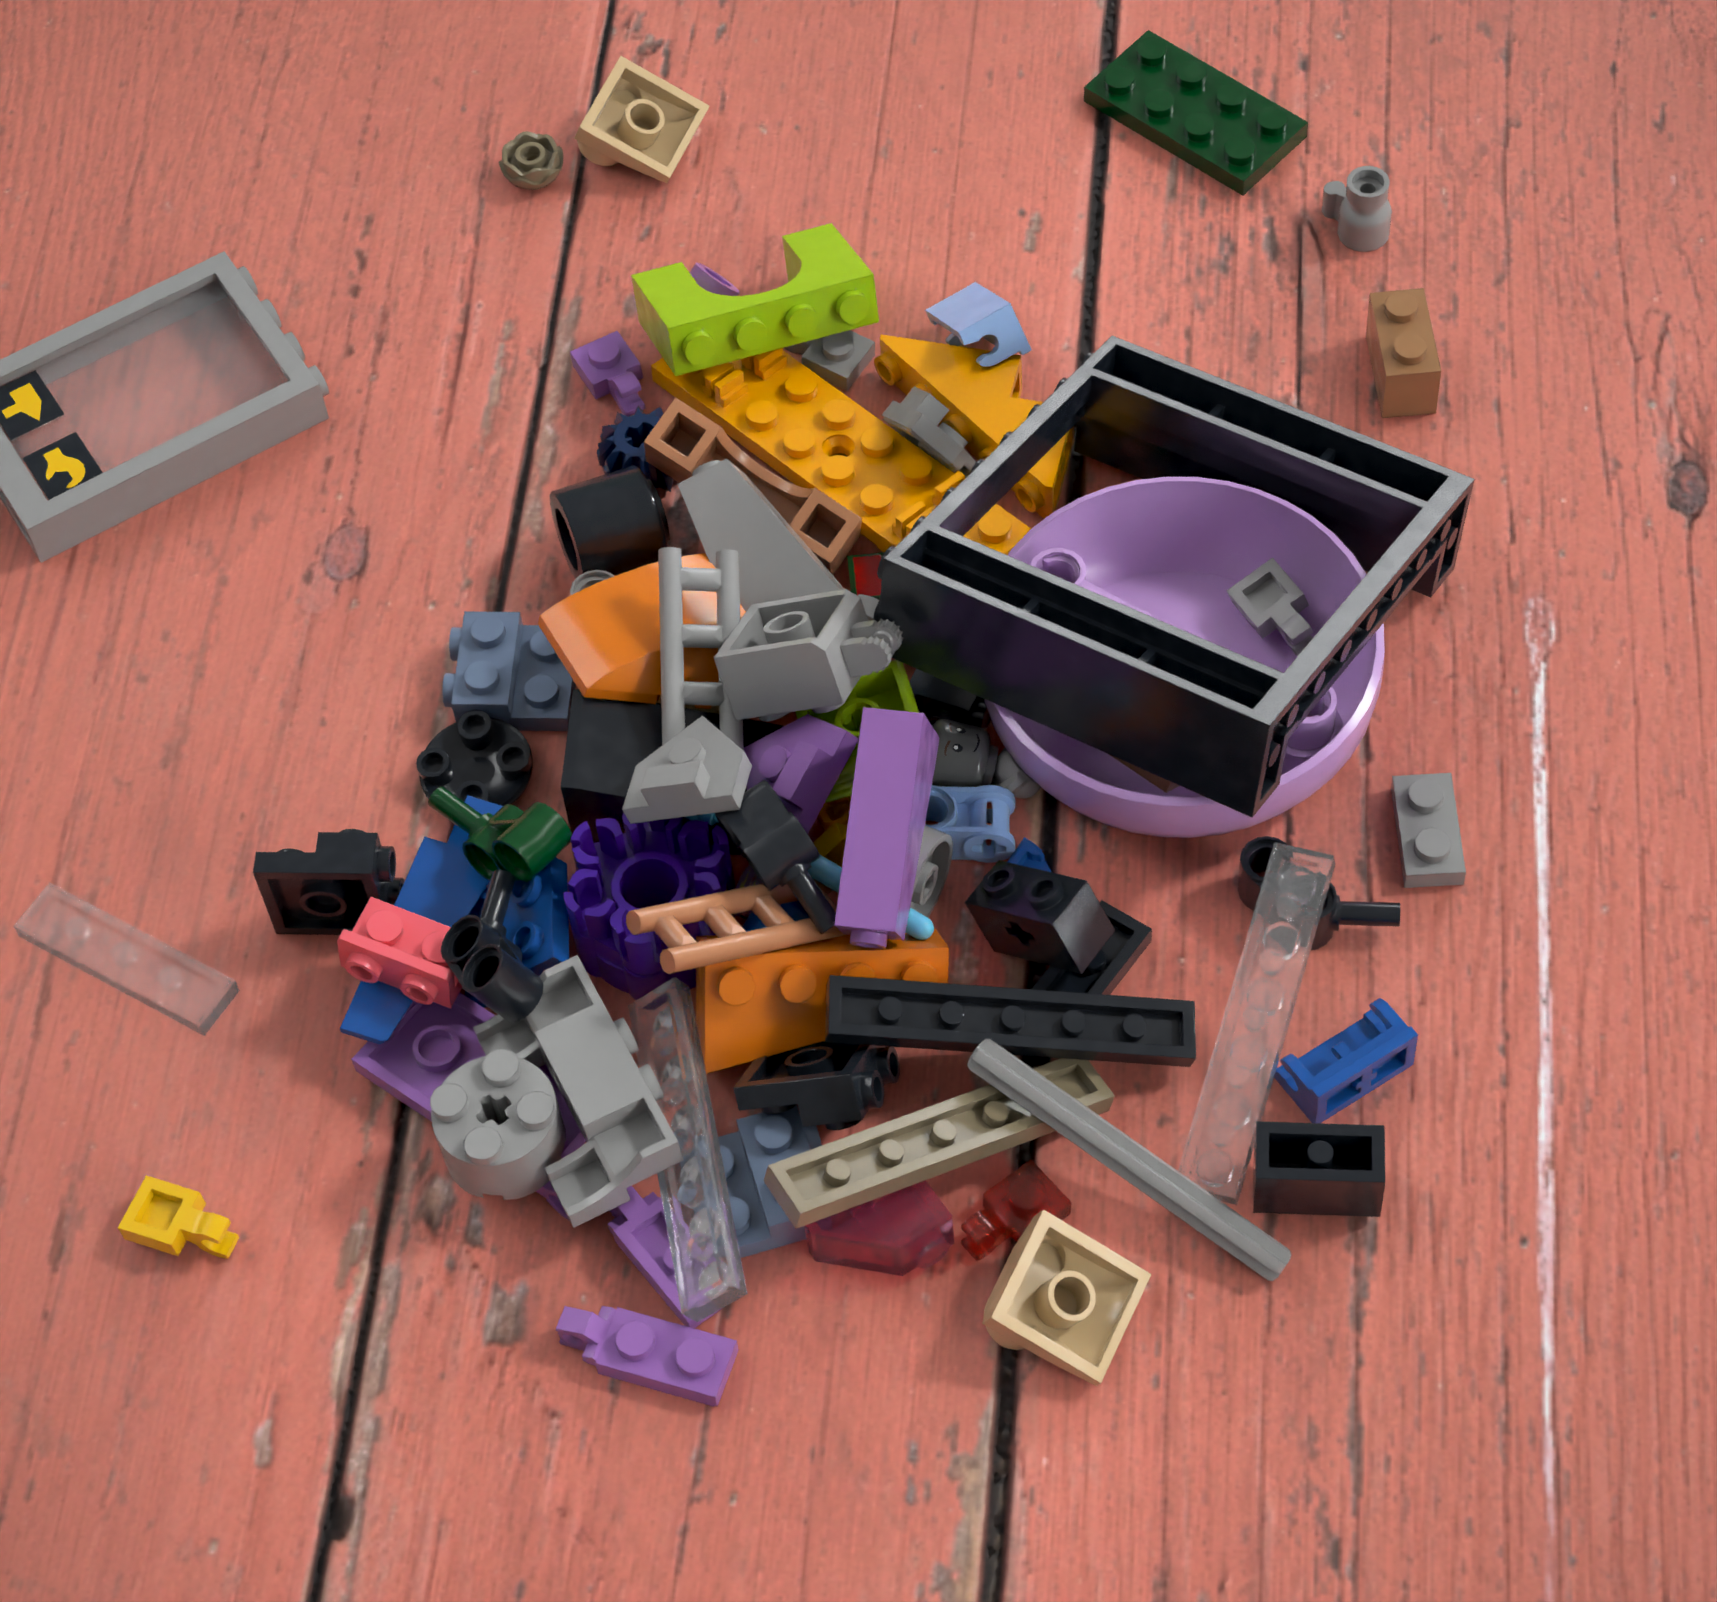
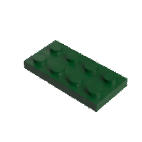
(1195, 112)

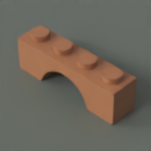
(689, 439)

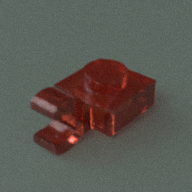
(1011, 1208)

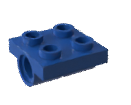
(537, 919)

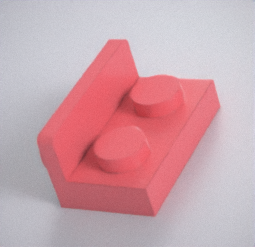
(401, 952)

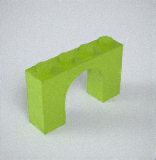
(698, 329)

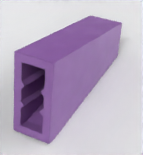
(885, 825)

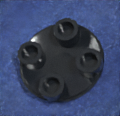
(477, 760)

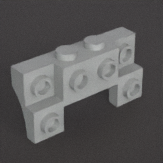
(601, 1087)

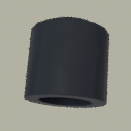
(610, 522)

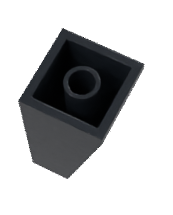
(607, 744)

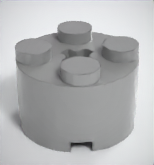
(498, 1125)

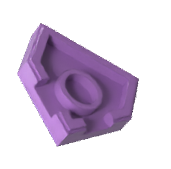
(801, 764)

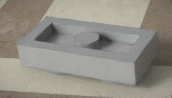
(1428, 830)

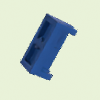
(1349, 1063)

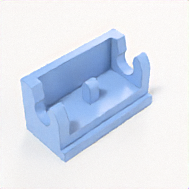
(979, 314)

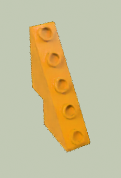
(981, 406)

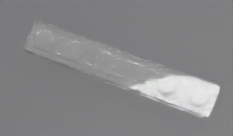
(1256, 1020)
(695, 1189)

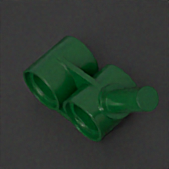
(509, 838)

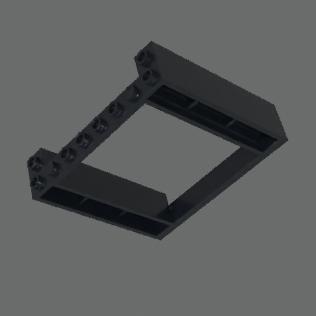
(1126, 676)

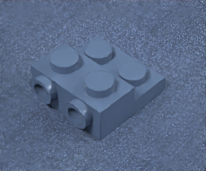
(507, 673)
(745, 1158)

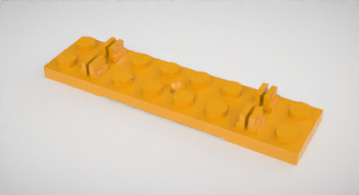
(802, 420)

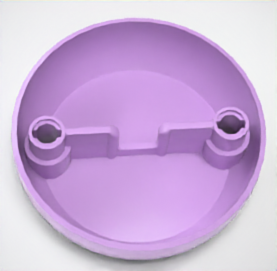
(1173, 555)

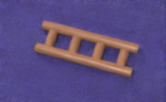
(732, 939)

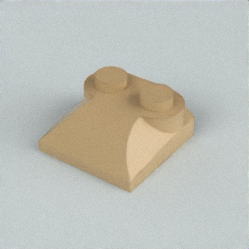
(639, 122)
(1064, 1298)

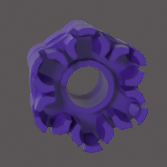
(633, 871)

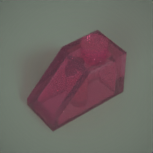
(885, 1234)

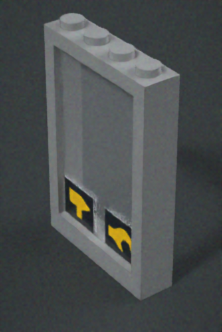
(147, 403)

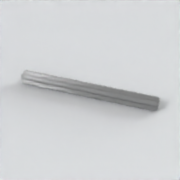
(1129, 1160)

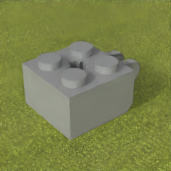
(802, 654)

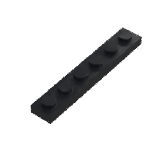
(1015, 1018)

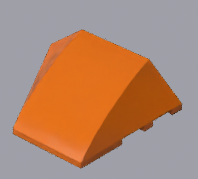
(613, 634)

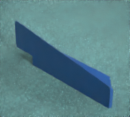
(437, 887)

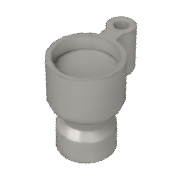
(1360, 208)

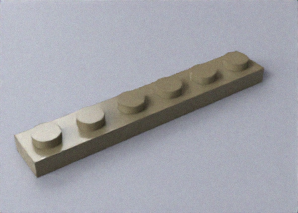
(920, 1145)

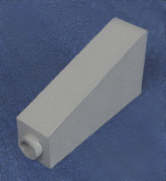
(738, 517)

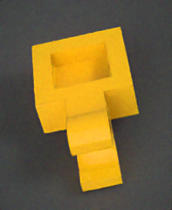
(169, 1215)

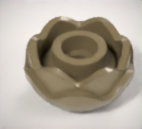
(531, 160)

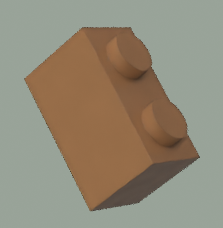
(1403, 353)

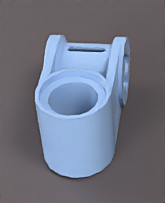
(965, 816)

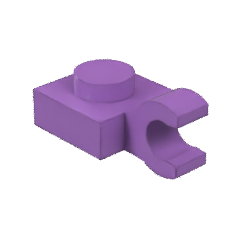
(610, 368)

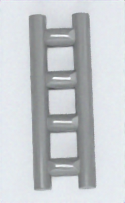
(676, 635)

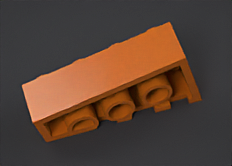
(779, 996)

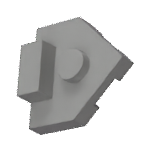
(917, 421)
(689, 776)

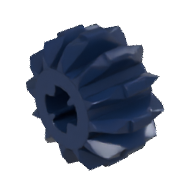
(624, 446)

